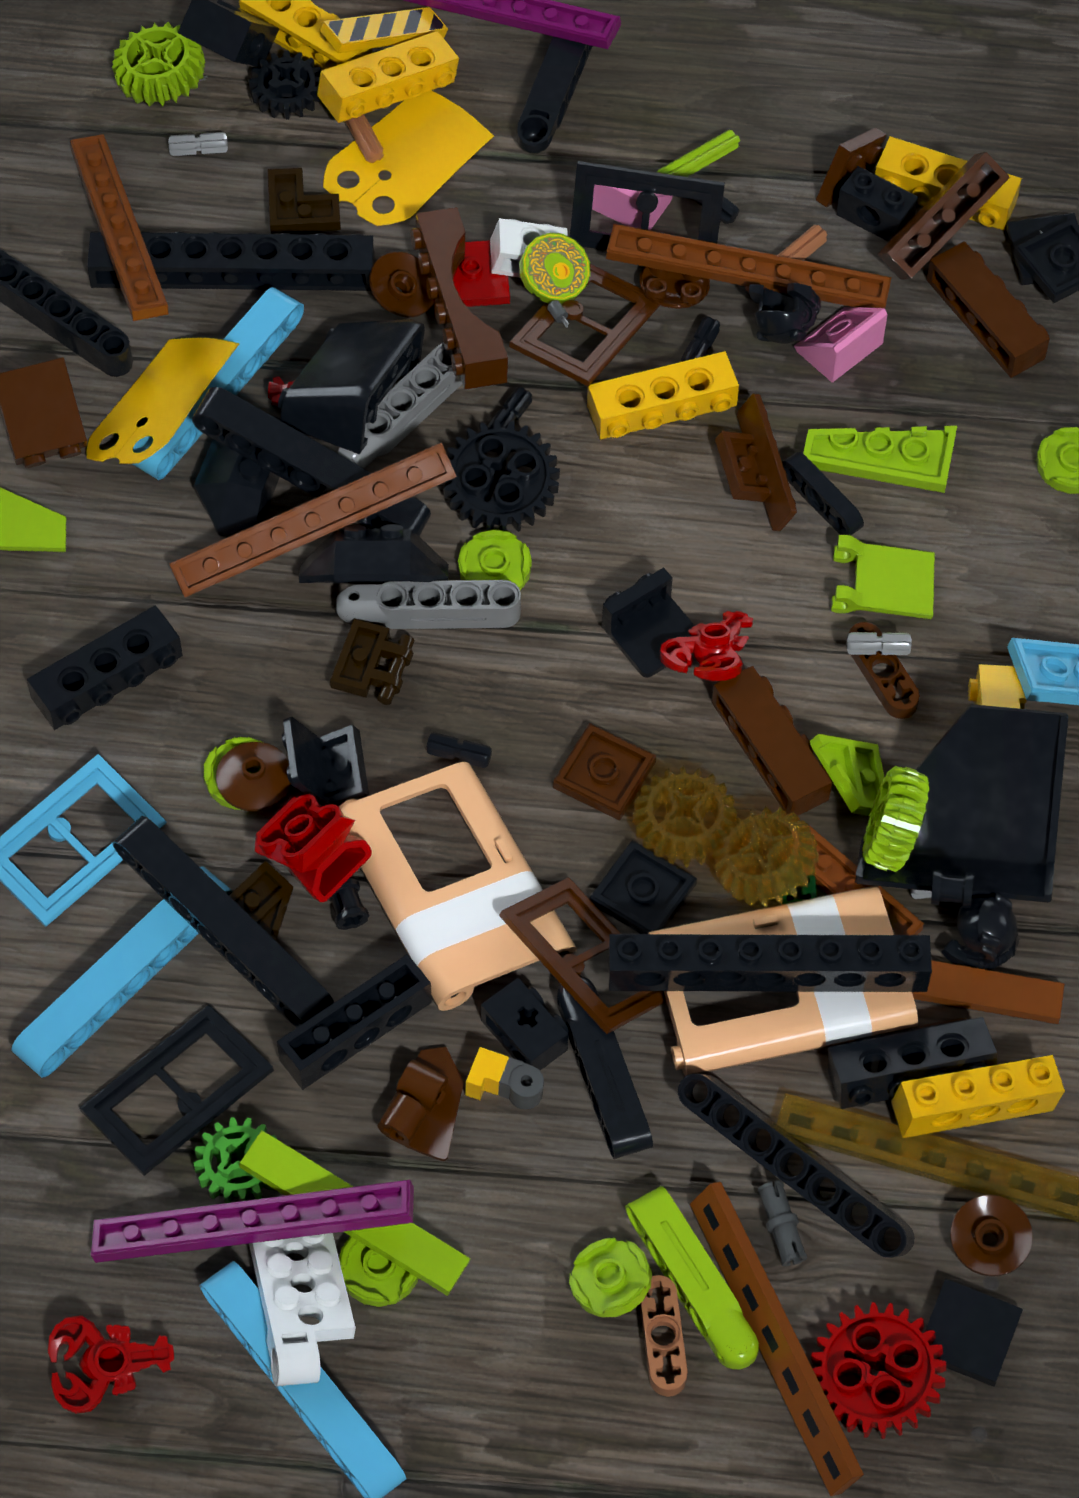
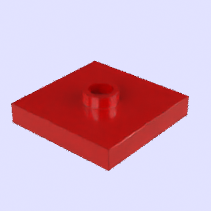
(474, 278)

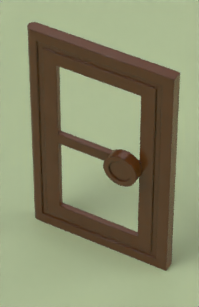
(586, 372)
(569, 967)

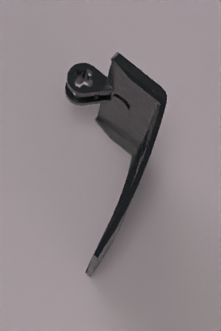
(987, 810)

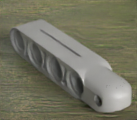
(409, 395)
(447, 596)

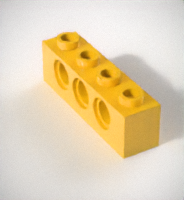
(300, 29)
(387, 76)
(927, 171)
(646, 388)
(977, 1096)

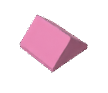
(621, 205)
(844, 340)

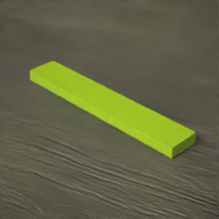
(401, 1244)

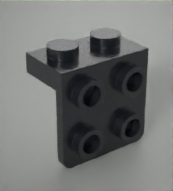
(644, 620)
(325, 765)

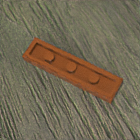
(837, 874)
(994, 992)

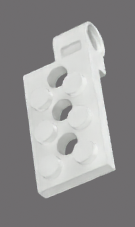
(289, 1340)

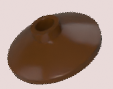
(400, 271)
(253, 790)
(994, 1216)

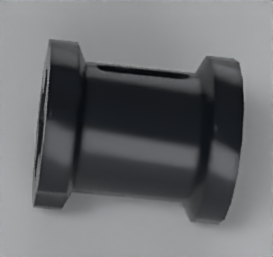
(348, 906)

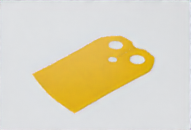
(422, 149)
(163, 395)

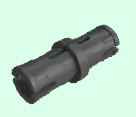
(782, 1223)

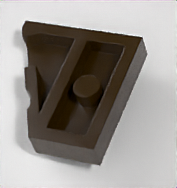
(265, 898)

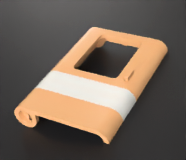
(457, 928)
(819, 1017)

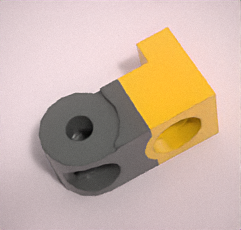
(505, 1078)

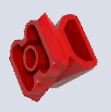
(313, 845)

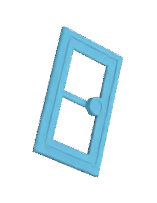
(46, 814)

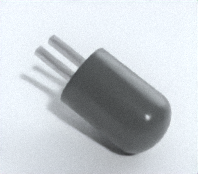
(558, 312)

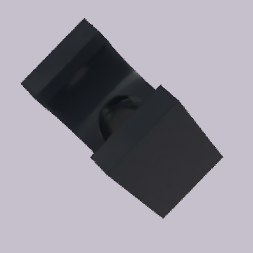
(228, 31)

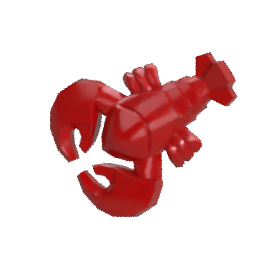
(712, 646)
(102, 1361)

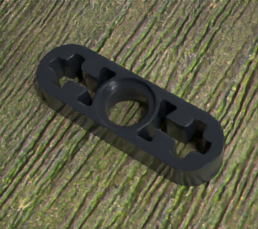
(822, 494)

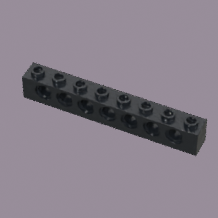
(247, 261)
(769, 963)

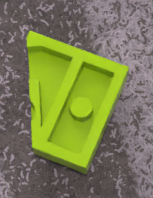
(853, 768)

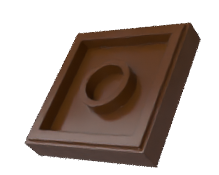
(604, 771)

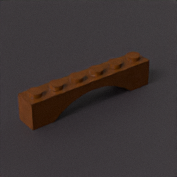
(476, 347)

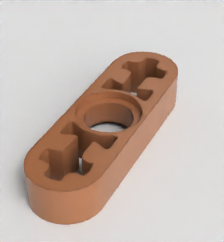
(677, 1363)

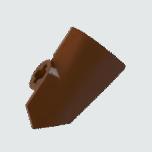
(425, 1104)

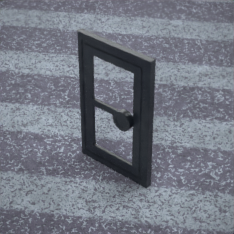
(650, 183)
(195, 1111)

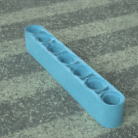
(258, 337)
(105, 987)
(318, 1404)

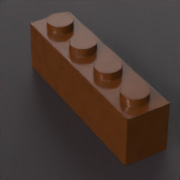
(943, 215)
(988, 309)
(772, 741)

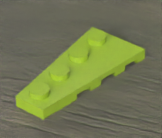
(896, 457)

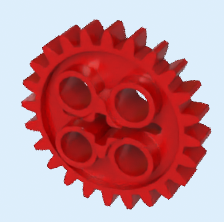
(896, 1338)

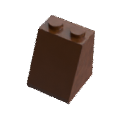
(41, 413)

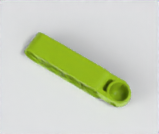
(695, 1277)

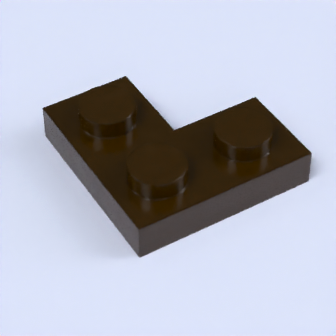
(296, 212)

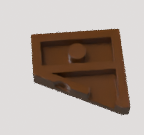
(859, 151)

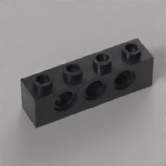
(112, 650)
(354, 1021)
(875, 1067)

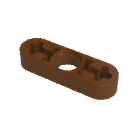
(883, 686)

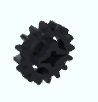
(286, 85)

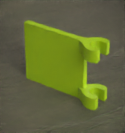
(885, 579)

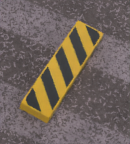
(381, 29)

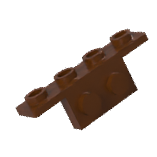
(755, 464)

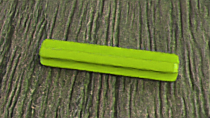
(703, 155)

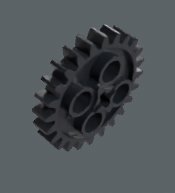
(530, 489)

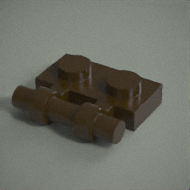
(361, 657)

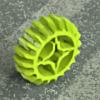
(158, 64)
(895, 818)

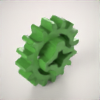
(229, 1145)

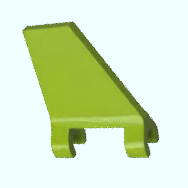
(29, 525)

